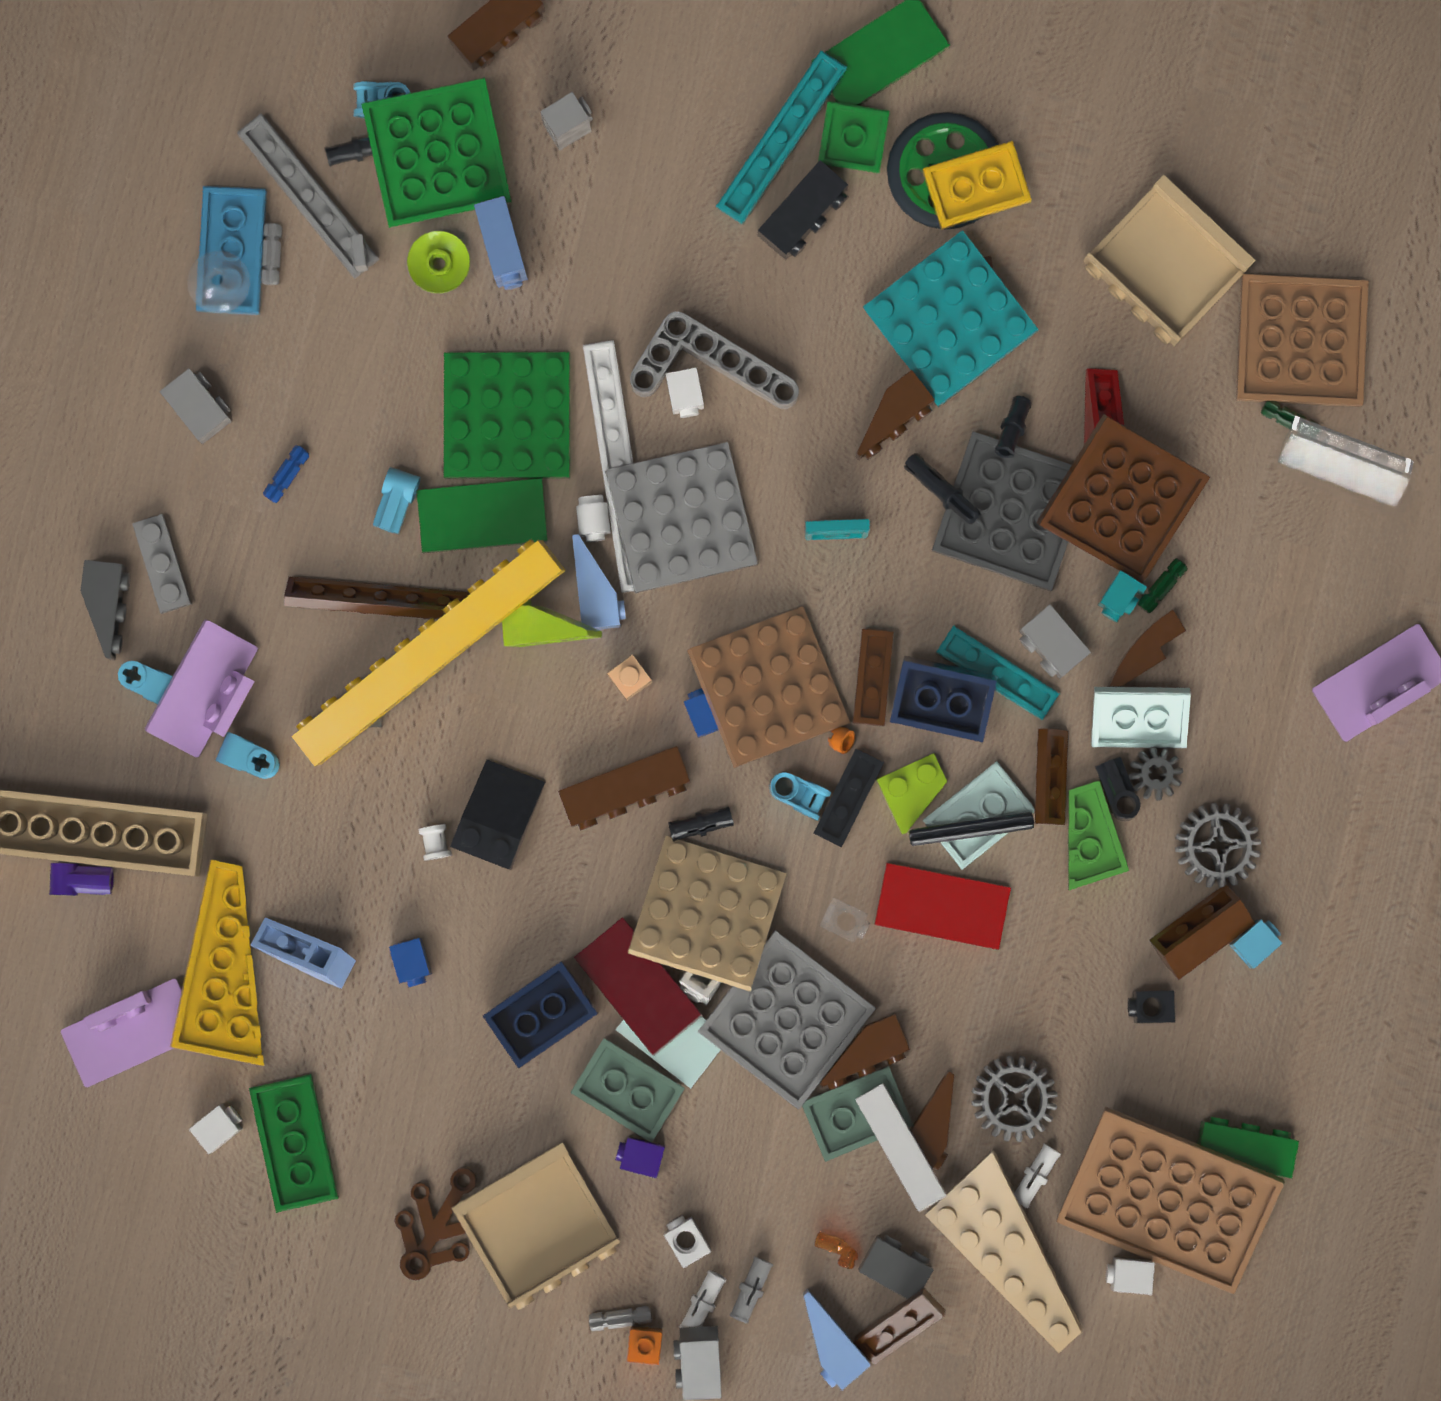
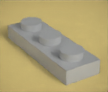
(162, 564)

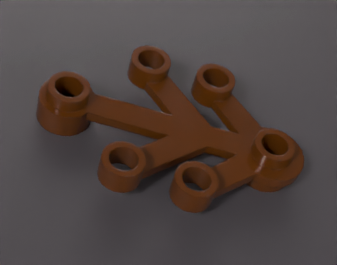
(433, 1228)

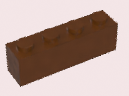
(623, 787)

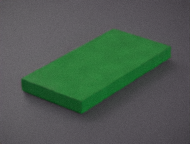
(886, 51)
(481, 515)
(294, 1143)

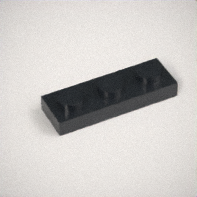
(848, 798)

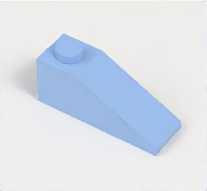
(596, 596)
(304, 952)
(836, 1351)

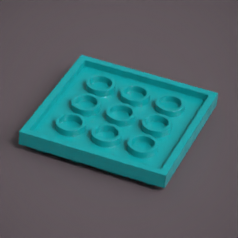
(950, 318)

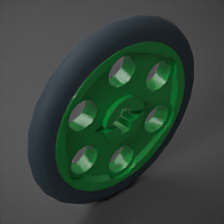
(904, 158)

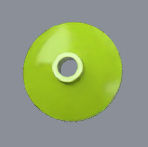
(438, 246)

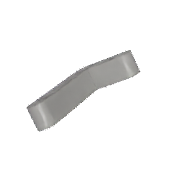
(712, 358)

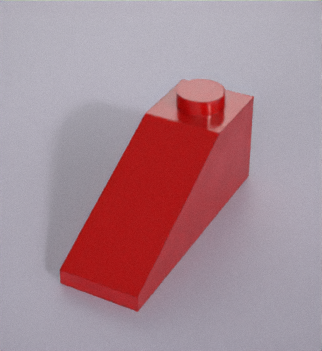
(1101, 398)

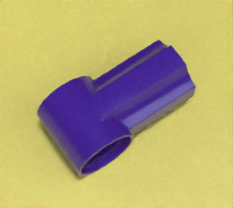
(75, 879)

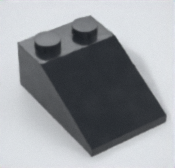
(498, 814)

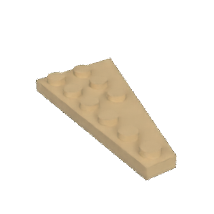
(998, 1239)

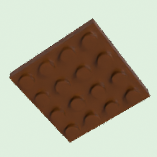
(1123, 499)

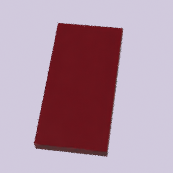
(638, 988)

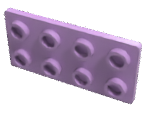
(1380, 683)
(204, 690)
(123, 1033)

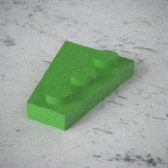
(1092, 838)

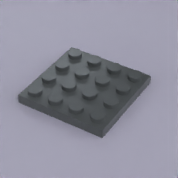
(1010, 501)

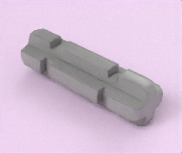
(271, 253)
(620, 1318)

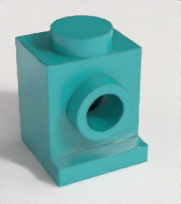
(1121, 596)

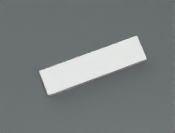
(901, 1147)

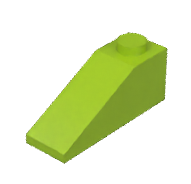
(541, 626)

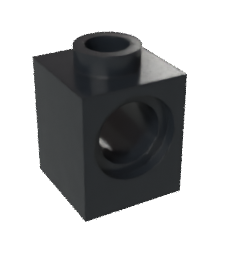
(1166, 1009)

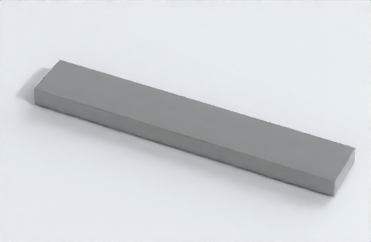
(303, 190)

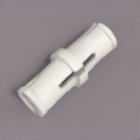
(1046, 1156)
(703, 1301)

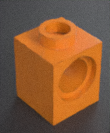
(644, 1345)

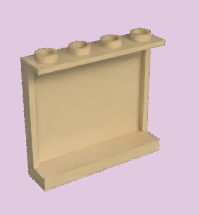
(1168, 261)
(536, 1226)

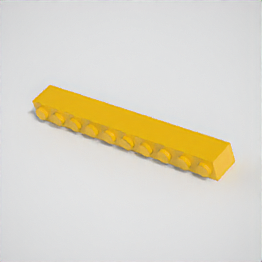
(429, 652)

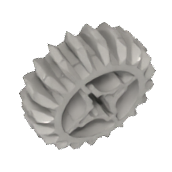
(1217, 831)
(995, 1078)

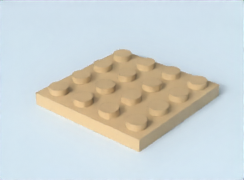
(707, 913)

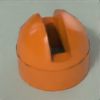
(842, 739)

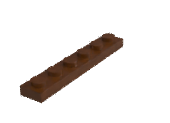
(368, 598)

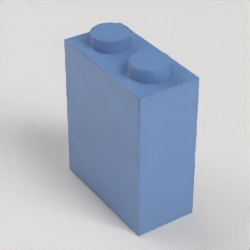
(501, 243)

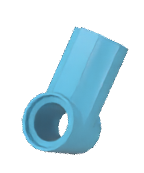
(398, 492)

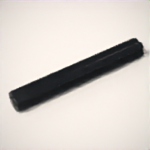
(971, 829)

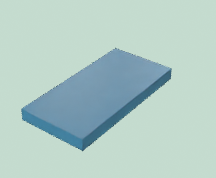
(235, 224)

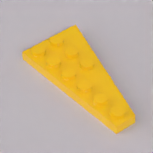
(219, 989)

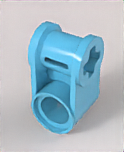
(371, 91)
(152, 681)
(243, 756)
(801, 795)

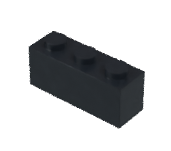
(804, 211)

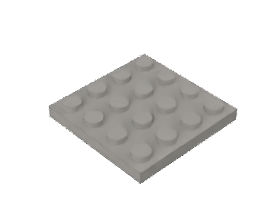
(681, 517)
(789, 1022)

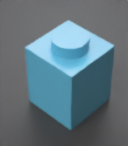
(1256, 943)

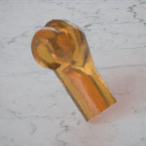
(839, 1246)

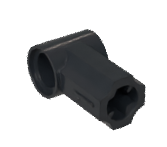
(1117, 786)

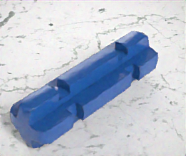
(286, 473)

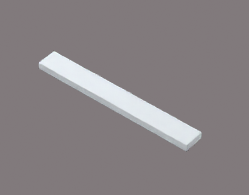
(610, 430)

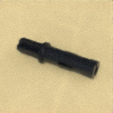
(949, 495)

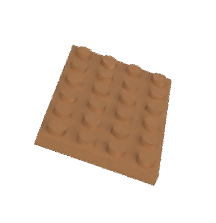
(1170, 1200)

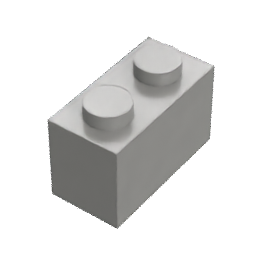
(567, 120)
(196, 406)
(1053, 642)

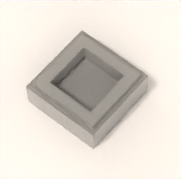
(359, 253)

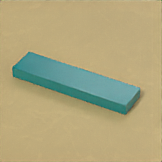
(1011, 680)

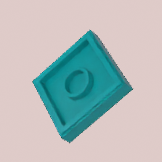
(837, 529)

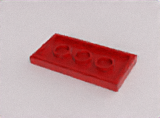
(942, 906)

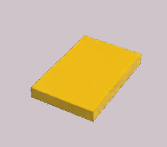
(976, 185)

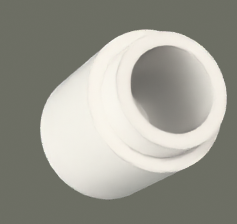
(593, 518)

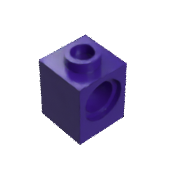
(640, 1156)

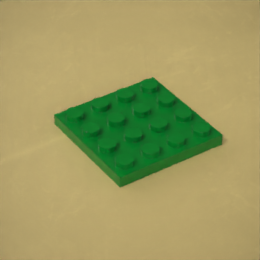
(435, 151)
(507, 415)

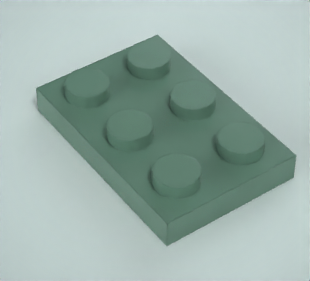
(627, 1090)
(838, 1119)

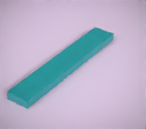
(781, 137)

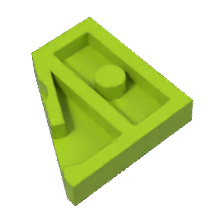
(912, 790)

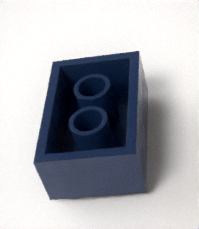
(943, 698)
(540, 1014)

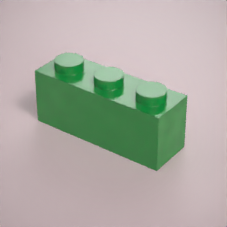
(1264, 1151)

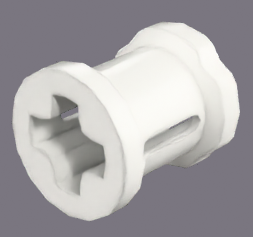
(435, 842)

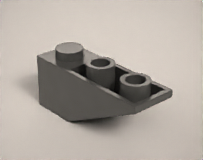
(103, 594)

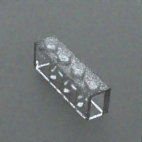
(1345, 461)

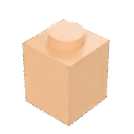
(629, 677)

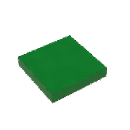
(853, 137)

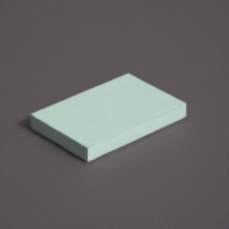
(1140, 717)
(984, 797)
(684, 1056)

